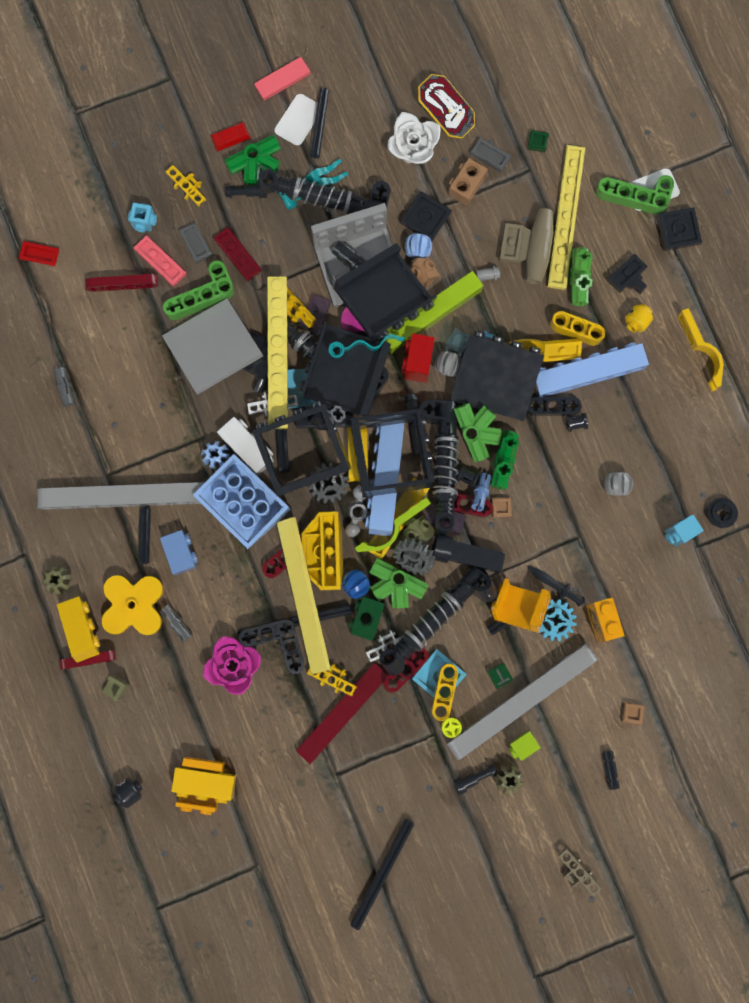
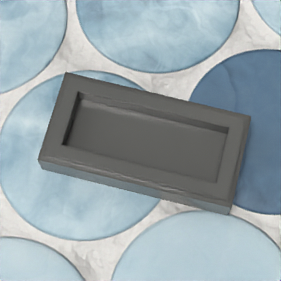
(490, 155)
(195, 243)

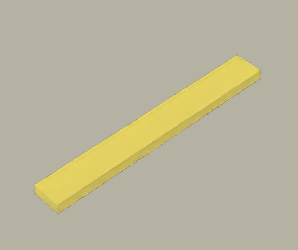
(566, 217)
(303, 596)

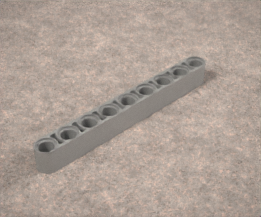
(117, 496)
(522, 701)

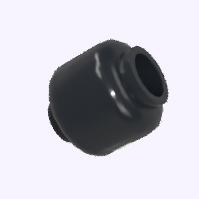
(127, 792)

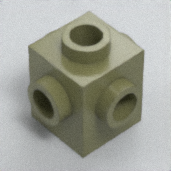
(419, 530)

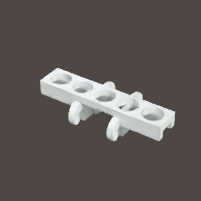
(265, 402)
(384, 645)

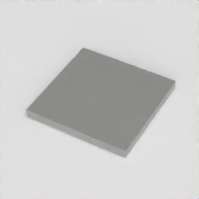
(212, 346)

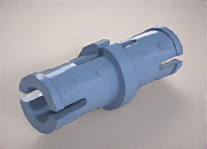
(481, 492)

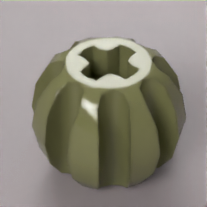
(62, 581)
(507, 787)

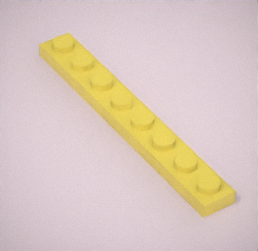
(277, 349)

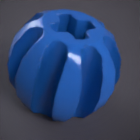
(355, 584)

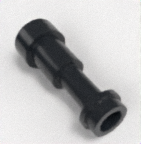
(249, 191)
(472, 780)

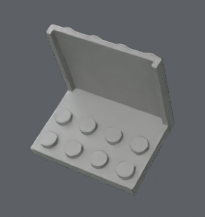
(361, 230)

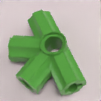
(580, 276)
(480, 423)
(398, 591)

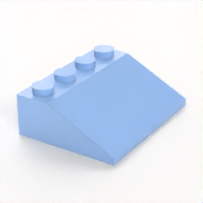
(241, 501)

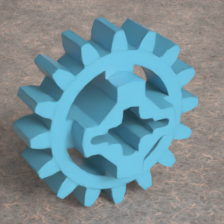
(553, 629)

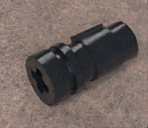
(348, 256)

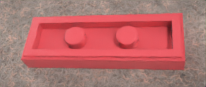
(282, 78)
(160, 261)

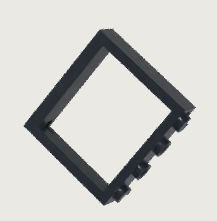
(390, 419)
(308, 480)

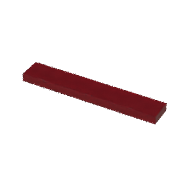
(342, 714)

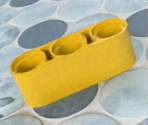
(585, 325)
(353, 472)
(447, 701)

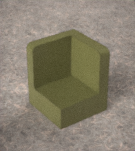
(115, 688)

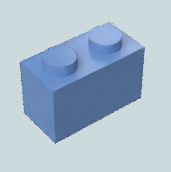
(179, 552)

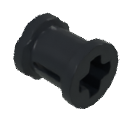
(576, 422)
(468, 476)

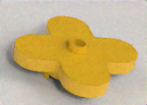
(143, 615)

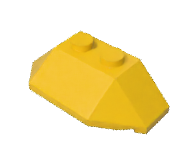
(324, 550)

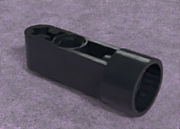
(447, 549)

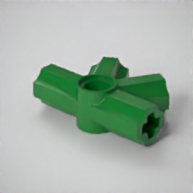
(252, 166)
(505, 460)

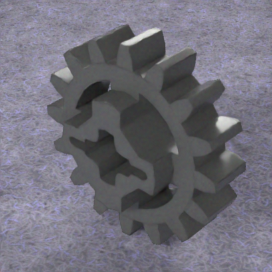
(335, 488)
(414, 556)

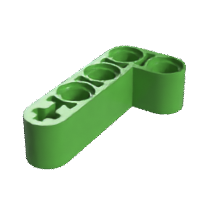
(633, 191)
(197, 294)

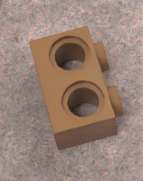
(471, 183)

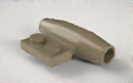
(530, 245)

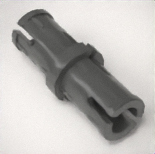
(63, 387)
(175, 623)

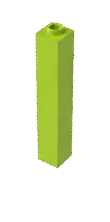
(444, 304)

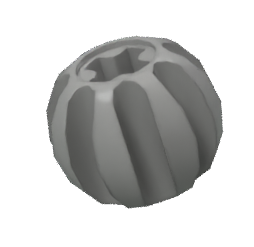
(448, 363)
(618, 483)

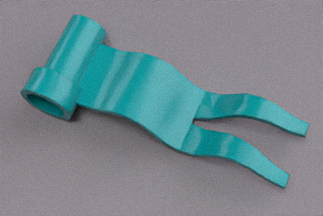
(314, 176)
(337, 345)

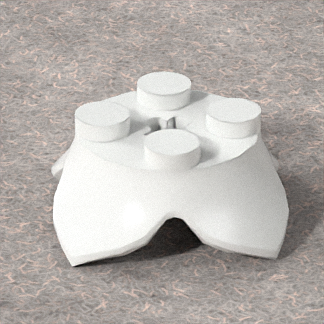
(409, 128)

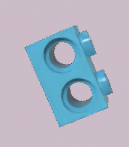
(683, 531)

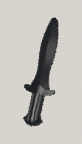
(563, 590)

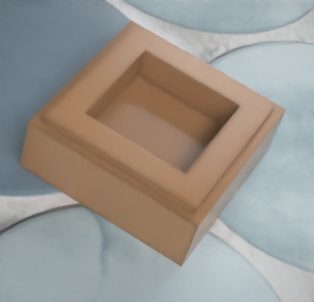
(501, 507)
(633, 713)

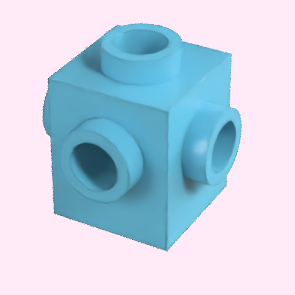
(142, 217)

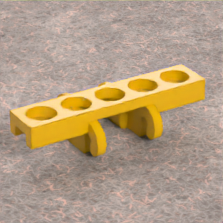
(192, 193)
(299, 310)
(338, 686)

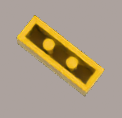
(78, 629)
(203, 784)

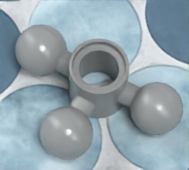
(353, 529)

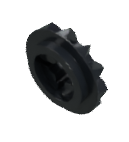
(728, 507)

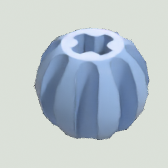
(418, 246)
(215, 449)

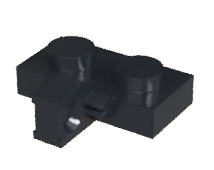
(629, 275)

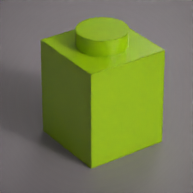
(523, 746)

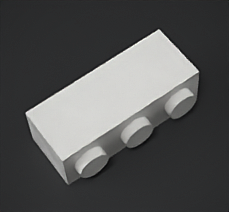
(244, 444)

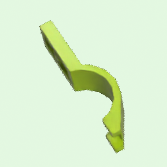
(398, 521)

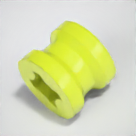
(453, 729)

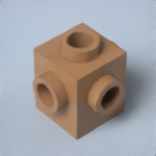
(424, 270)

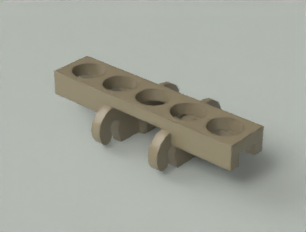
(584, 877)

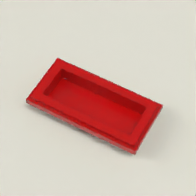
(230, 136)
(39, 253)

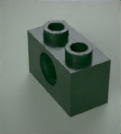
(369, 606)

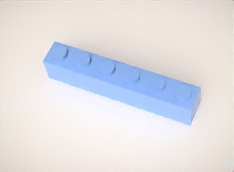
(591, 370)
(386, 473)

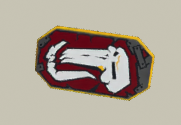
(446, 106)

